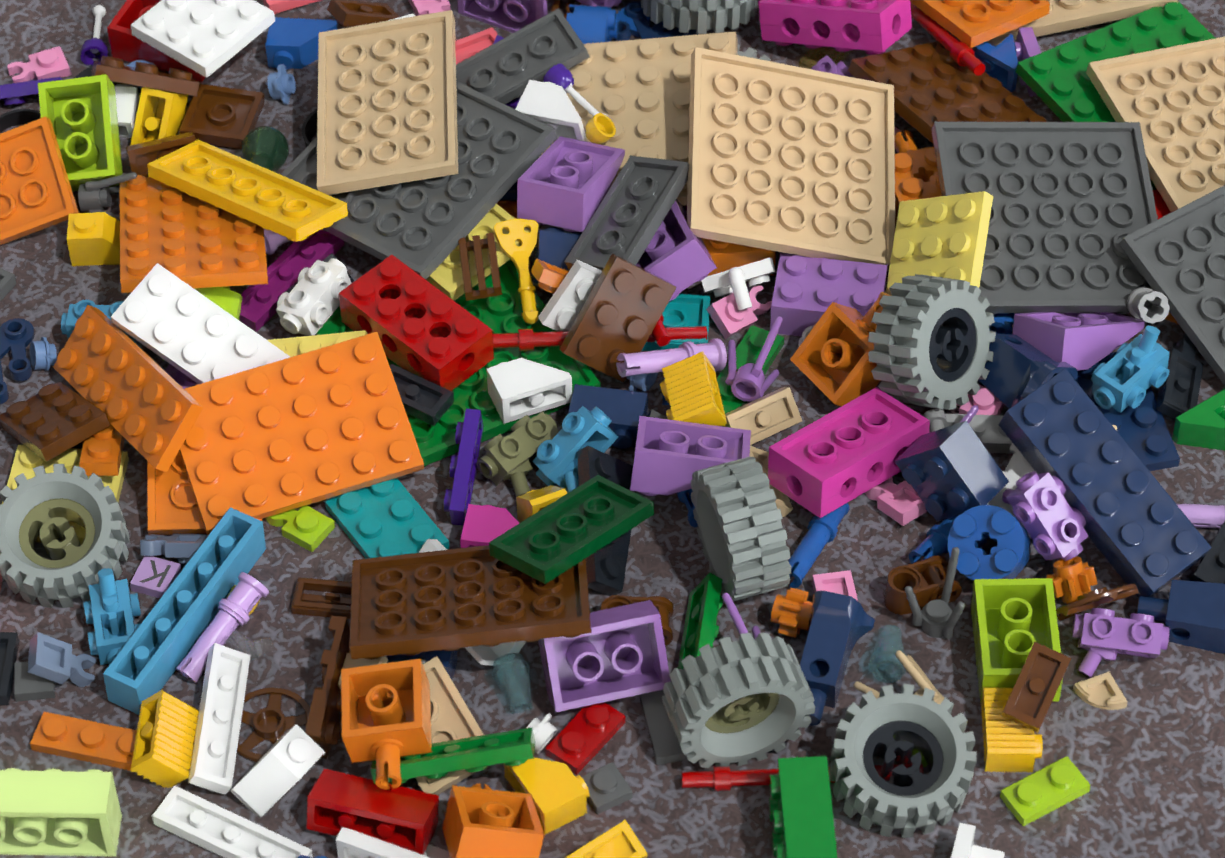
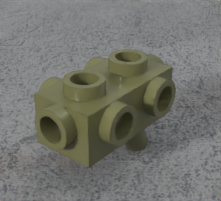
(512, 455)

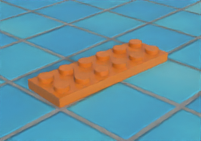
(128, 388)

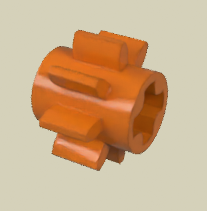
(1072, 579)
(792, 612)

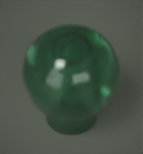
(265, 148)

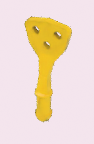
(520, 257)

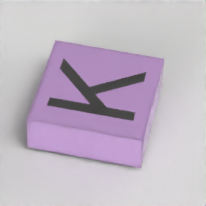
(154, 576)

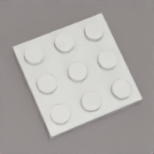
(202, 31)

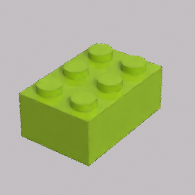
(84, 126)
(1007, 622)

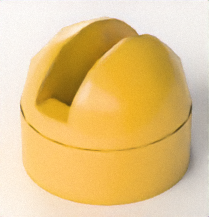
(600, 129)

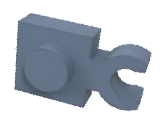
(175, 546)
(55, 661)

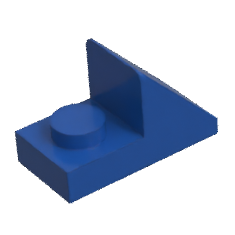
(999, 61)

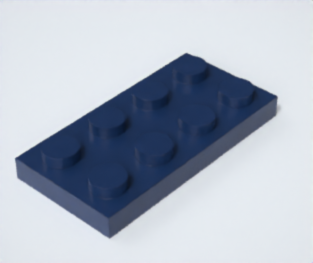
(1140, 427)

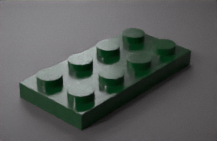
(571, 529)

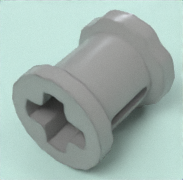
(1136, 307)

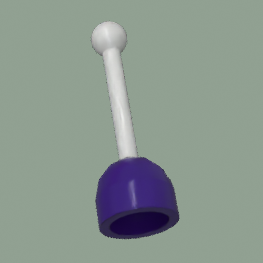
(96, 44)
(562, 76)

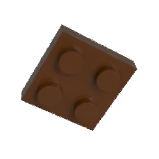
(222, 115)

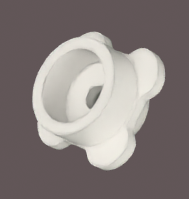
(542, 731)

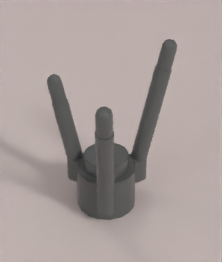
(97, 194)
(936, 616)

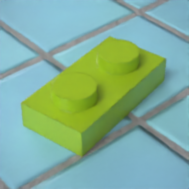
(1045, 791)

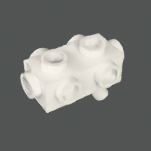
(313, 297)

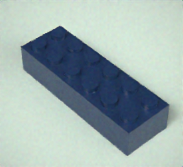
(1106, 481)

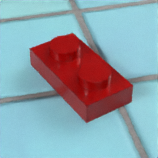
(585, 736)

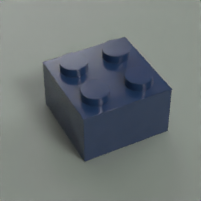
(951, 471)

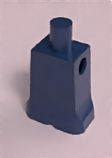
(1019, 369)
(1192, 614)
(833, 632)

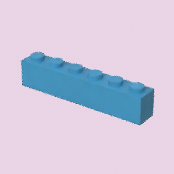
(184, 610)

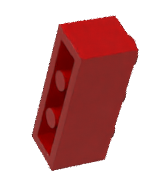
(391, 815)

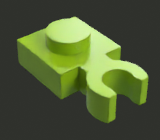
(303, 526)

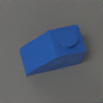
(295, 41)

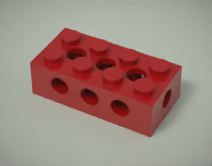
(417, 324)

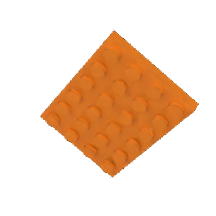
(186, 238)
(298, 432)

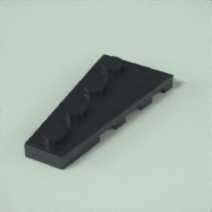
(607, 565)

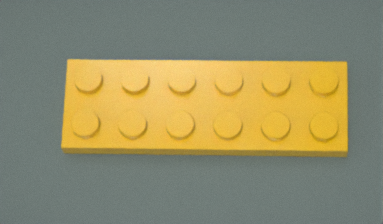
(248, 190)

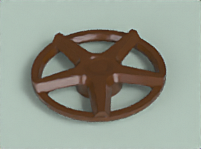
(1095, 599)
(270, 721)

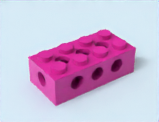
(836, 23)
(844, 452)

